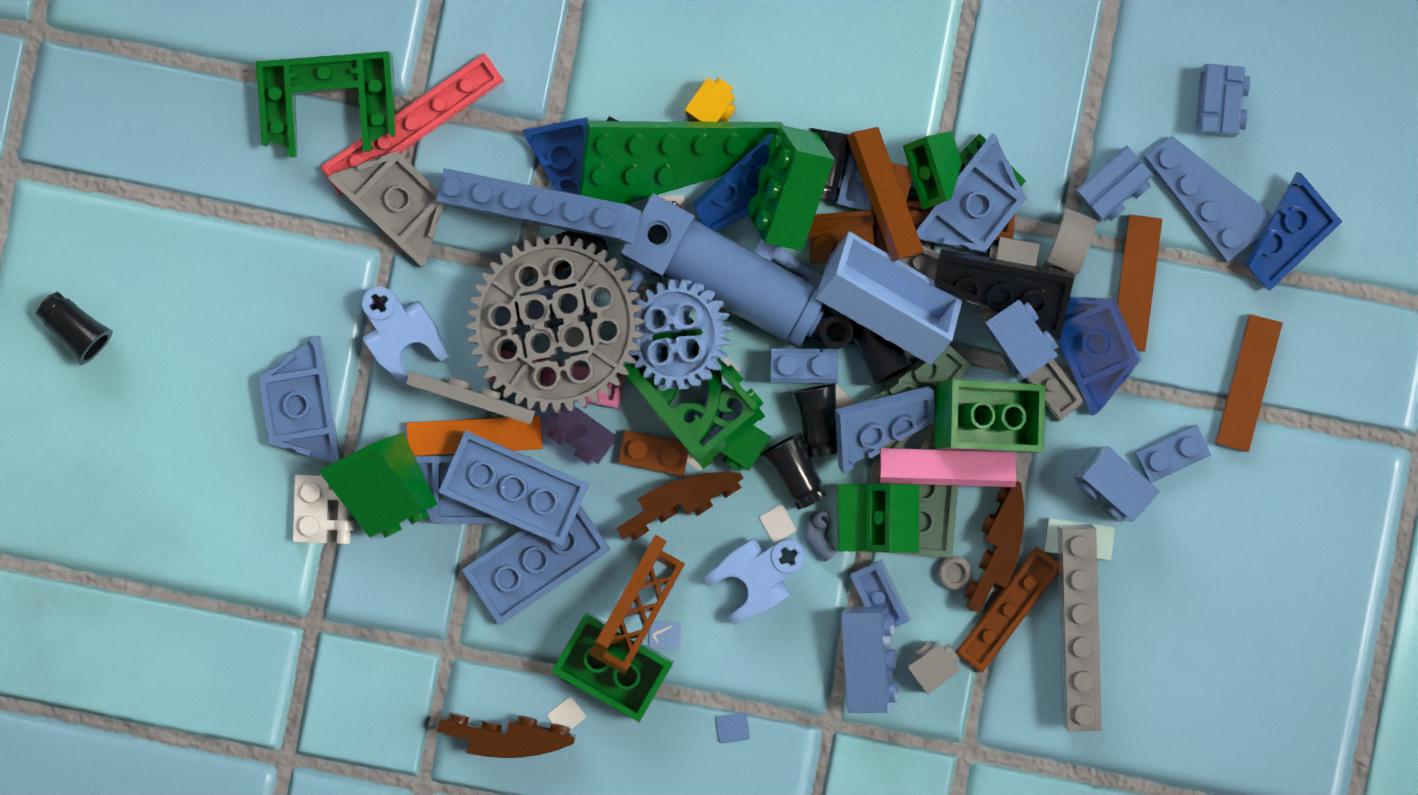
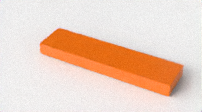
(445, 436)

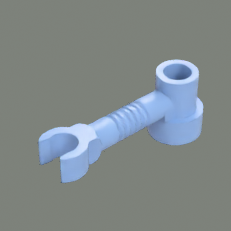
(777, 254)

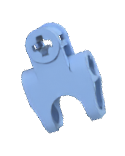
(397, 330)
(761, 573)

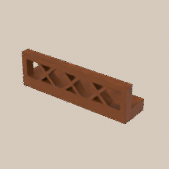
(630, 595)

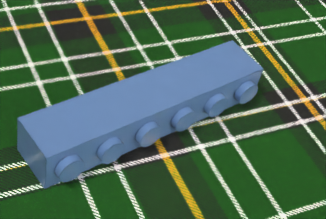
(539, 205)

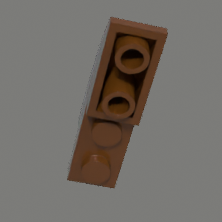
(691, 492)
(1006, 534)
(520, 740)

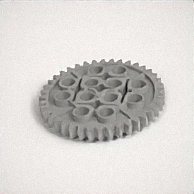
(507, 290)

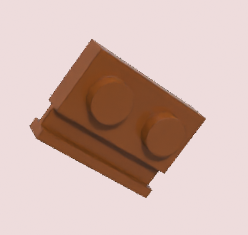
(830, 228)

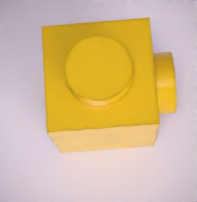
(712, 102)

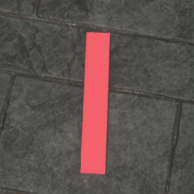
(424, 114)

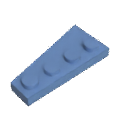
(1213, 202)

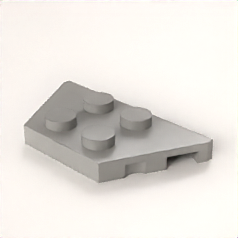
(395, 200)
(460, 391)

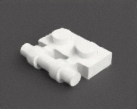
(312, 512)

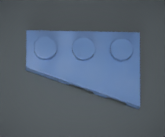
(877, 422)

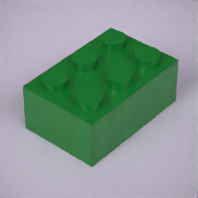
(790, 187)
(989, 416)
(625, 692)

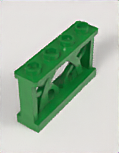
(695, 433)

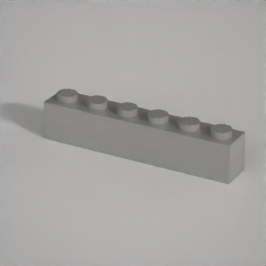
(1079, 627)

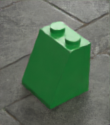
(381, 486)

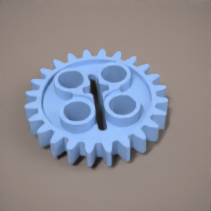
(681, 366)

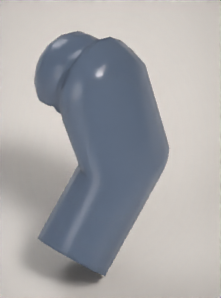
(816, 534)

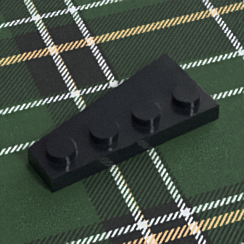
(1005, 282)

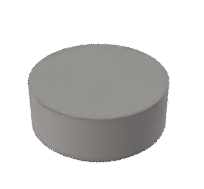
(955, 572)

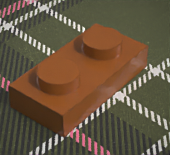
(653, 453)

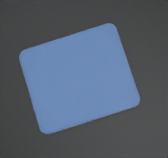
(732, 727)

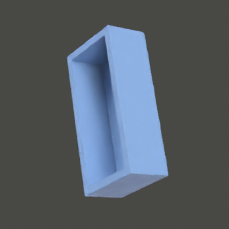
(889, 298)

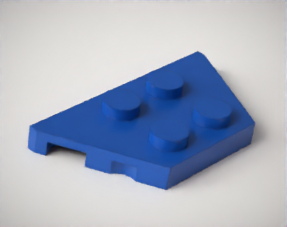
(1097, 348)

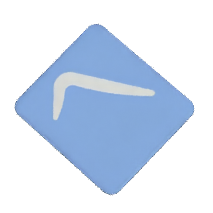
(665, 635)

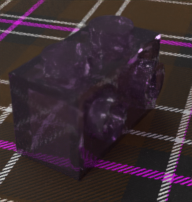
(582, 432)

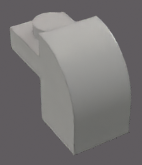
(1070, 242)

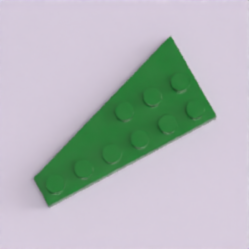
(641, 158)

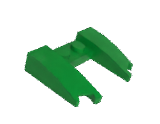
(367, 72)

